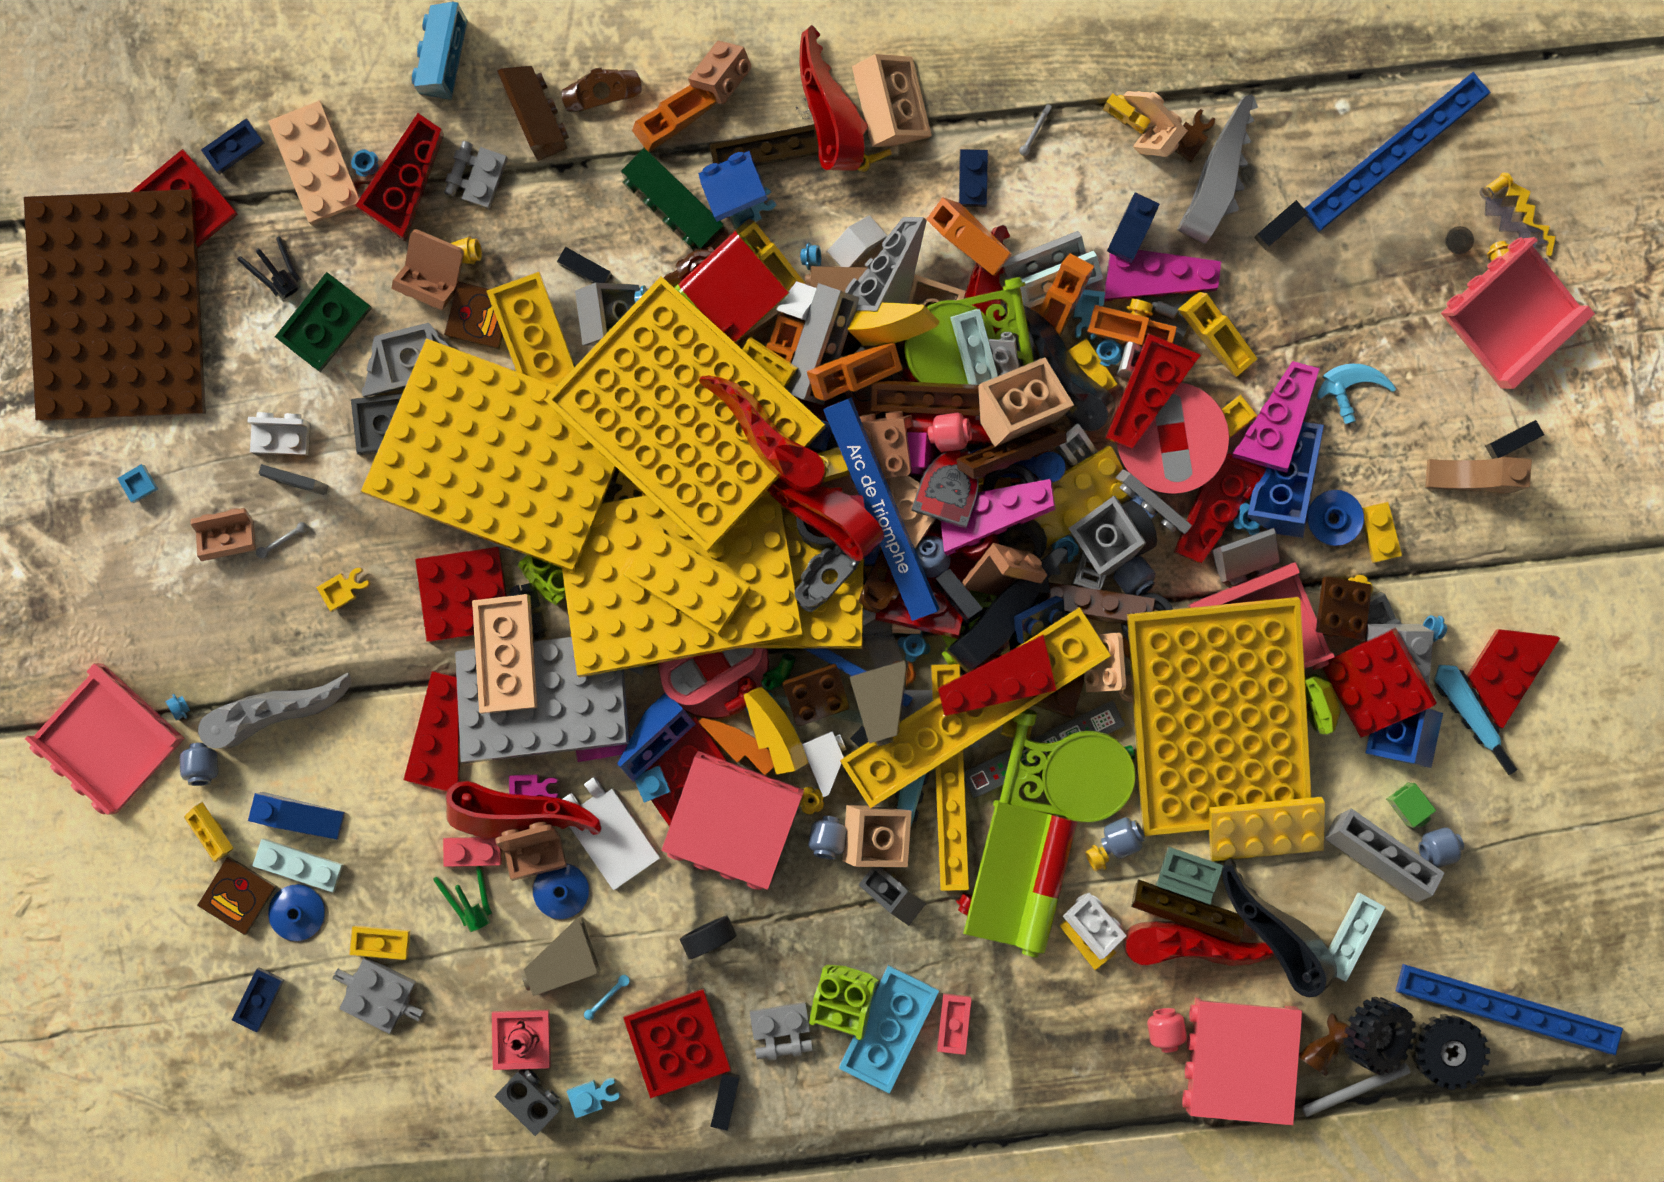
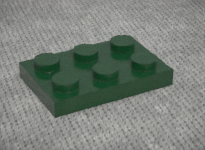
(323, 322)

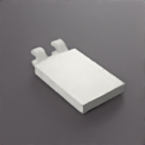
(621, 846)

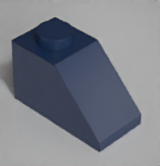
(1133, 227)

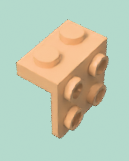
(1165, 126)
(1110, 673)

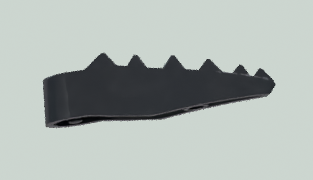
(1091, 401)
(997, 624)
(1295, 945)

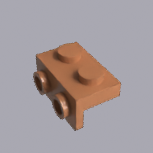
(721, 70)
(224, 534)

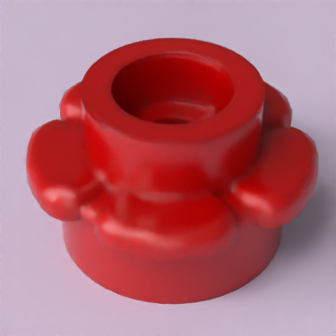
(964, 903)

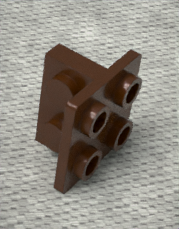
(1343, 608)
(816, 695)

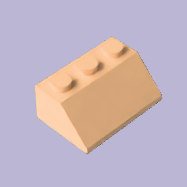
(891, 100)
(1021, 401)

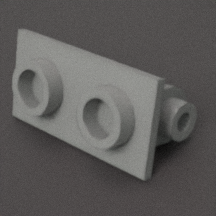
(1004, 353)

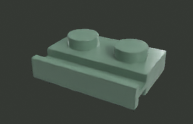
(1189, 875)

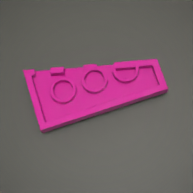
(1159, 275)
(1277, 427)
(998, 510)

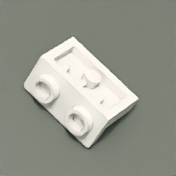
(279, 435)
(1094, 925)

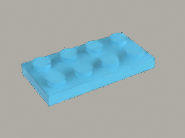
(892, 1027)

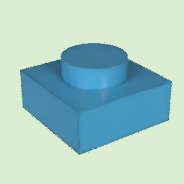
(137, 483)
(652, 784)

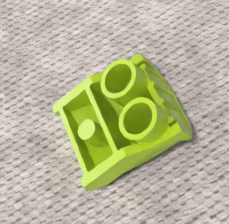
(545, 577)
(1323, 702)
(843, 999)

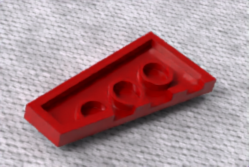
(1152, 382)
(1217, 506)
(1010, 677)
(435, 747)

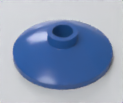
(1346, 509)
(575, 888)
(310, 910)

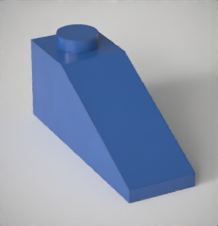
(655, 733)
(295, 815)

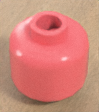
(950, 432)
(1166, 1029)

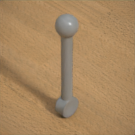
(1025, 150)
(262, 552)

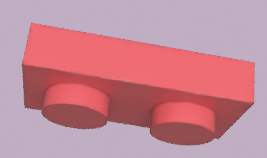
(470, 852)
(954, 1024)

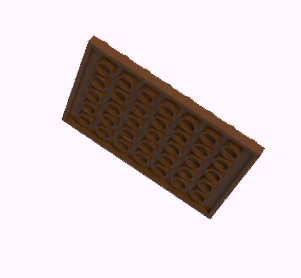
(114, 305)

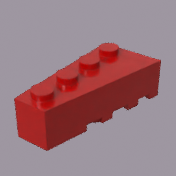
(401, 180)

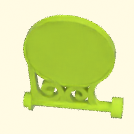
(936, 355)
(1082, 775)

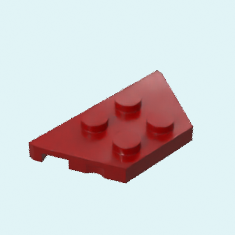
(1508, 669)

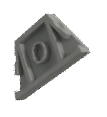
(395, 357)

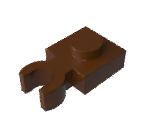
(1194, 138)

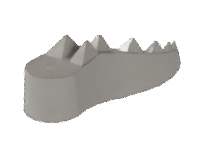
(1220, 176)
(241, 719)

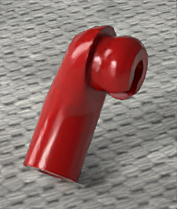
(738, 703)

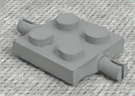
(377, 995)

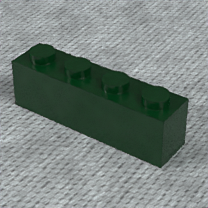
(671, 200)

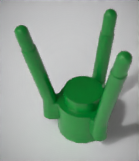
(473, 916)

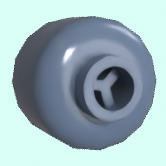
(932, 556)
(1135, 576)
(198, 764)
(827, 838)
(1123, 838)
(1441, 847)

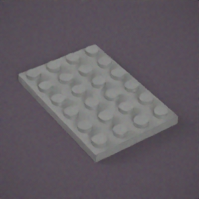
(569, 715)

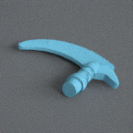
(1346, 375)

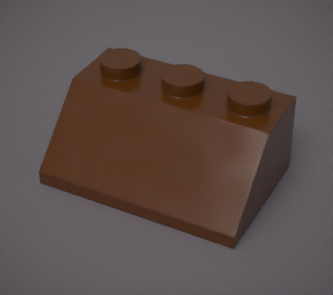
(534, 110)

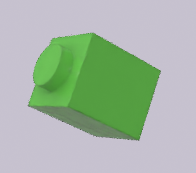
(1411, 805)

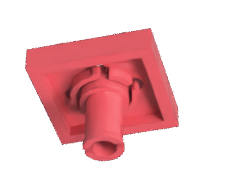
(518, 1040)

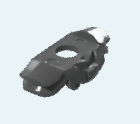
(812, 590)

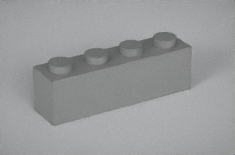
(821, 336)
(1384, 855)

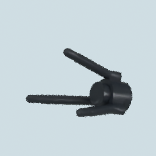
(283, 283)

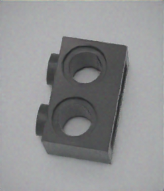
(523, 1106)

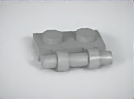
(484, 176)
(778, 1022)

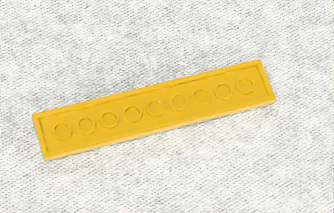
(932, 738)

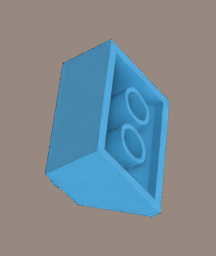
(440, 50)

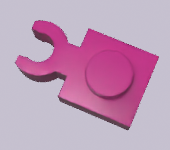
(530, 785)

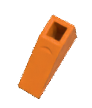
(968, 235)

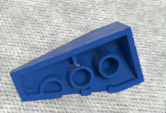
(1284, 498)

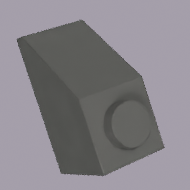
(892, 894)

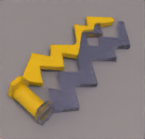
(1524, 228)

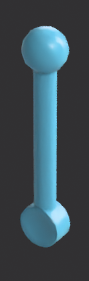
(623, 981)

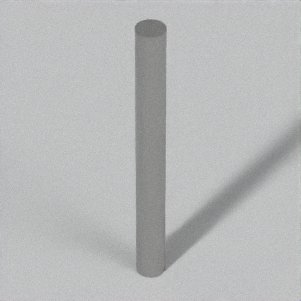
(1354, 1090)

